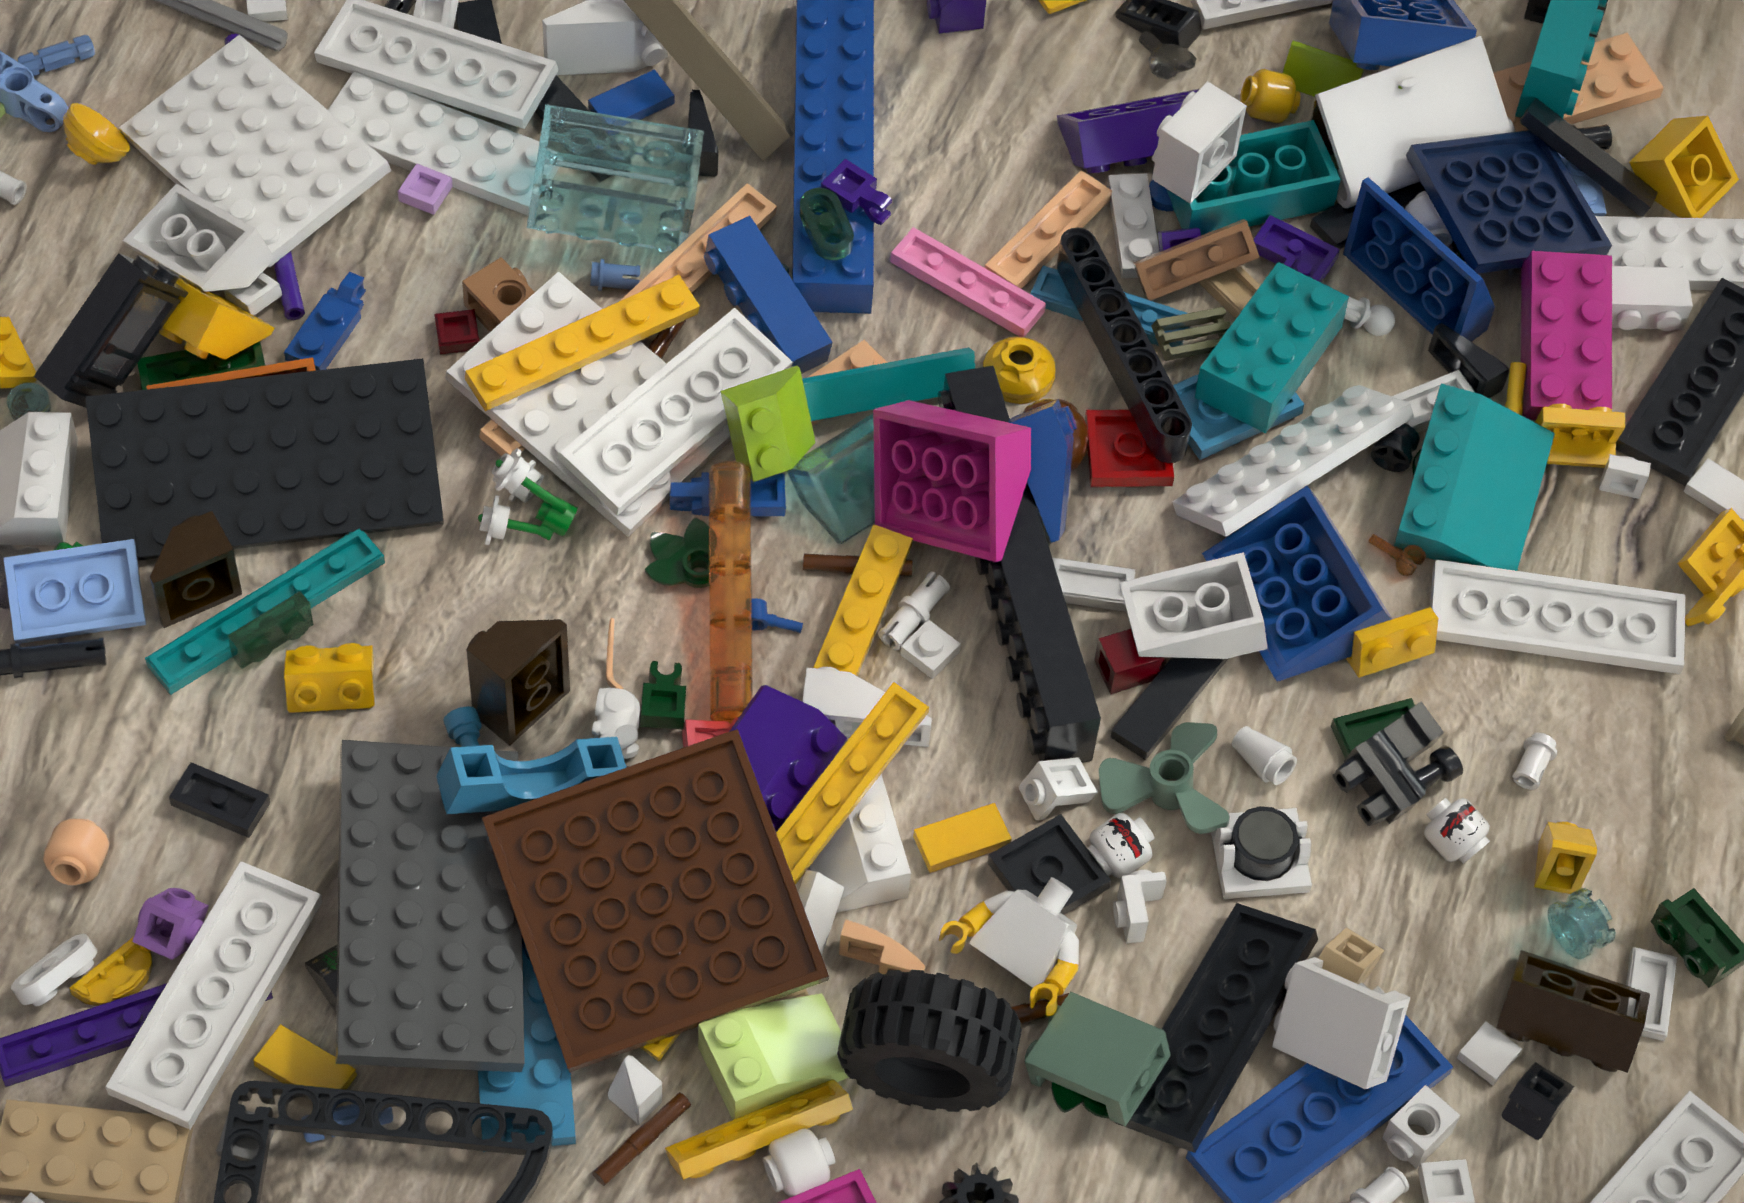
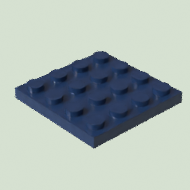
(1506, 199)

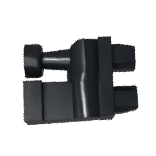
(1384, 769)

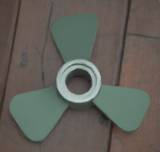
(1128, 783)

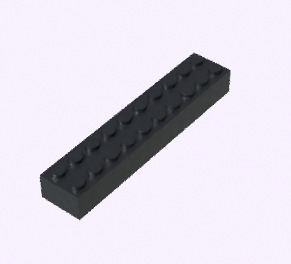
(1031, 608)

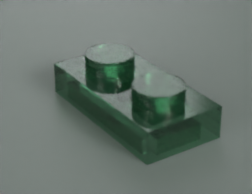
(270, 630)

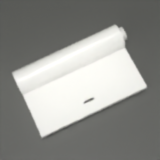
(1376, 122)

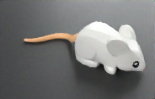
(617, 708)

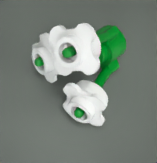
(524, 482)

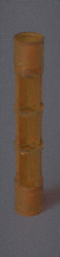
(730, 590)

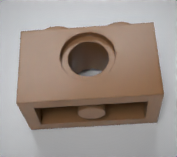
(495, 292)

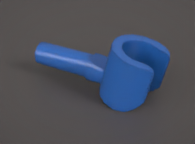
(762, 619)

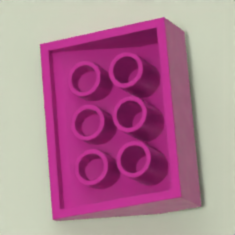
(949, 477)

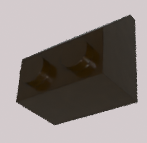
(194, 570)

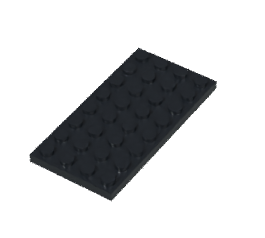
(268, 456)

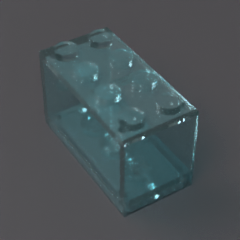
(618, 149)

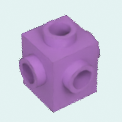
(170, 922)

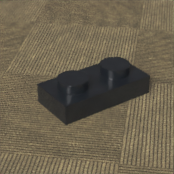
(219, 800)

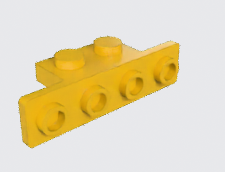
(1716, 566)

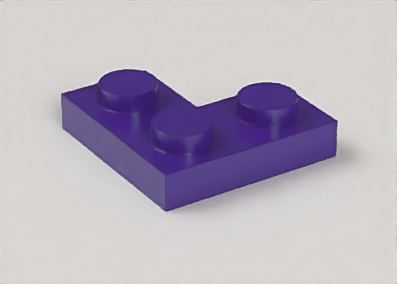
(1295, 248)

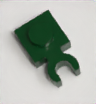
(663, 699)

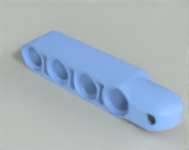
(27, 97)

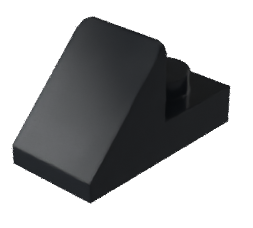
(1536, 1101)

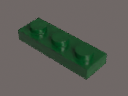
(185, 365)

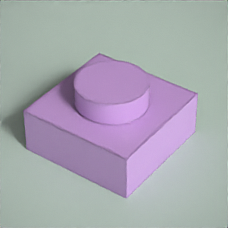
(425, 189)

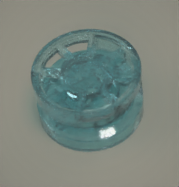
(1580, 923)

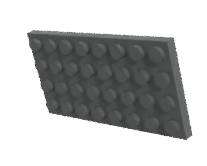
(421, 922)

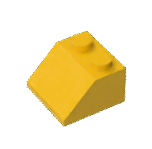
(1686, 167)
(212, 324)

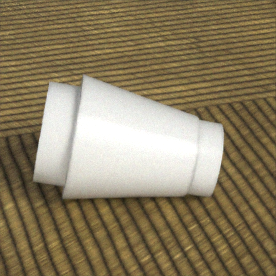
(1265, 755)

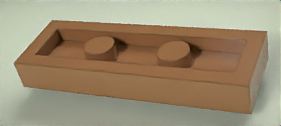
(1196, 260)

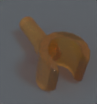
(1401, 556)

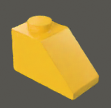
(1564, 857)

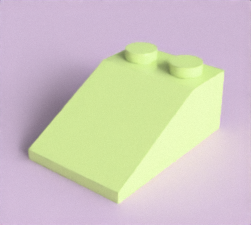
(771, 1051)

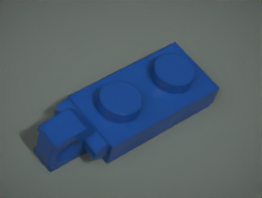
(329, 323)
(693, 496)

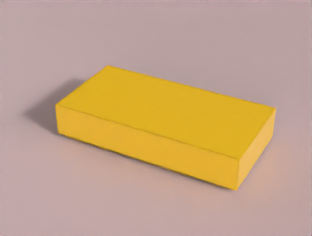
(961, 837)
(300, 1062)

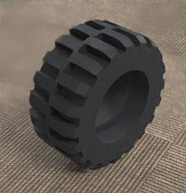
(929, 1040)

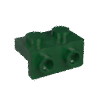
(1699, 937)

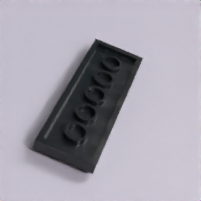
(1693, 391)
(1220, 1023)

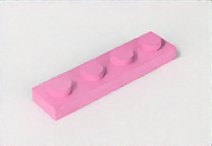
(968, 282)

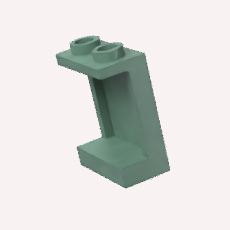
(1099, 1055)

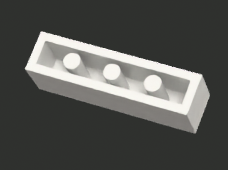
(1650, 298)

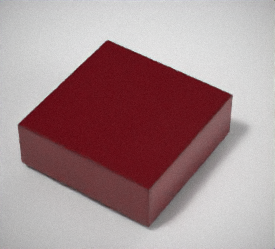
(456, 331)

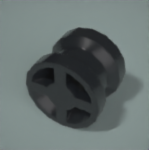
(1395, 449)

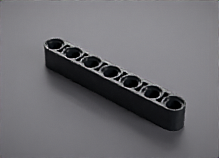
(1124, 345)

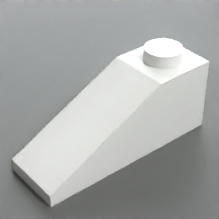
(848, 701)

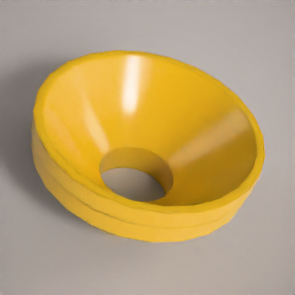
(93, 135)
(1022, 382)

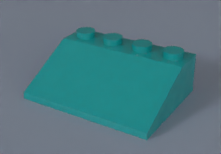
(1474, 482)

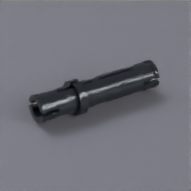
(51, 657)

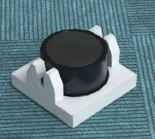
(1259, 850)

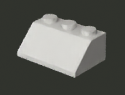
(200, 242)
(36, 478)
(867, 854)

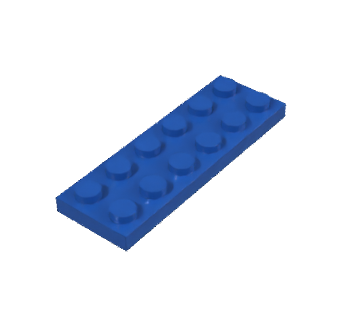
(1310, 1124)

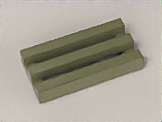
(1186, 320)

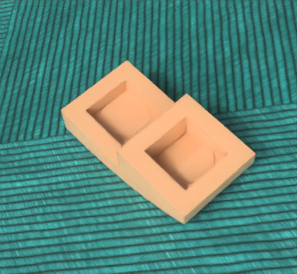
(876, 948)

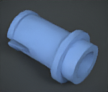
(611, 275)

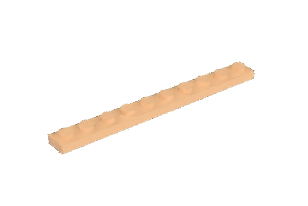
(685, 261)

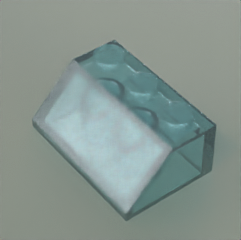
(839, 481)

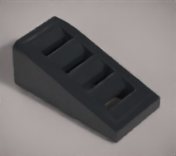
(1183, 25)
(699, 120)
(1480, 369)

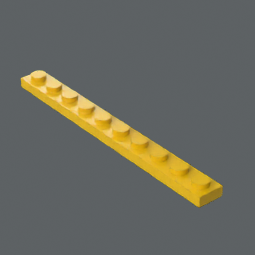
(841, 789)

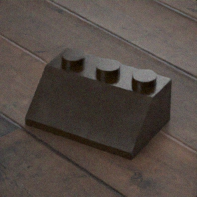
(518, 673)
(1573, 1012)

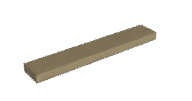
(713, 74)

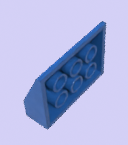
(1397, 29)
(1415, 266)
(1304, 585)

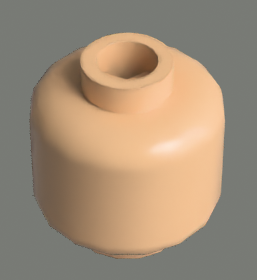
(76, 851)

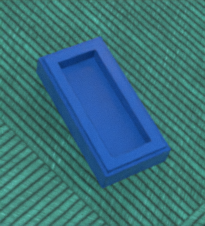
(634, 98)

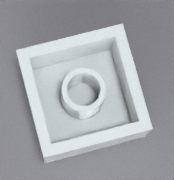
(1198, 141)

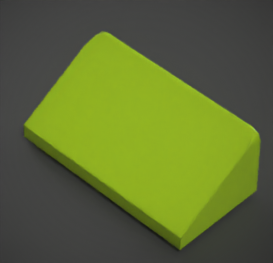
(1318, 69)

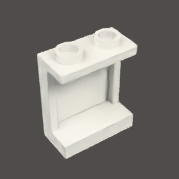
(1339, 1024)

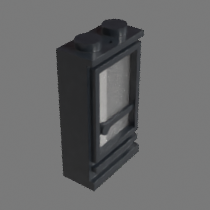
(111, 330)

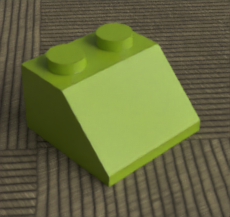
(769, 422)

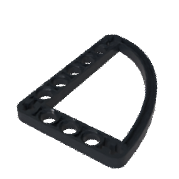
(367, 1126)

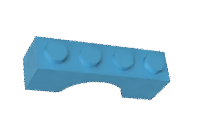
(483, 781)

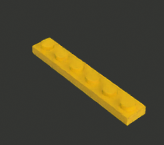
(581, 342)

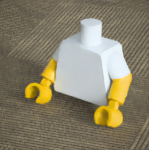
(1025, 938)

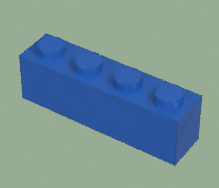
(766, 293)

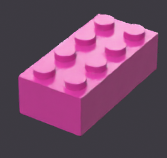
(1566, 331)

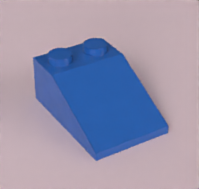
(1050, 462)

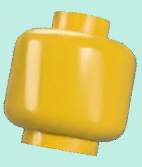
(1270, 96)

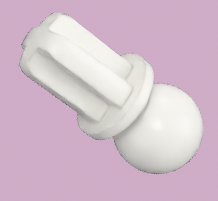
(1376, 319)

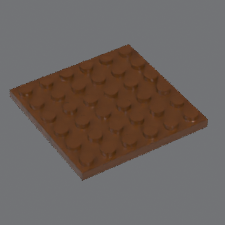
(654, 900)

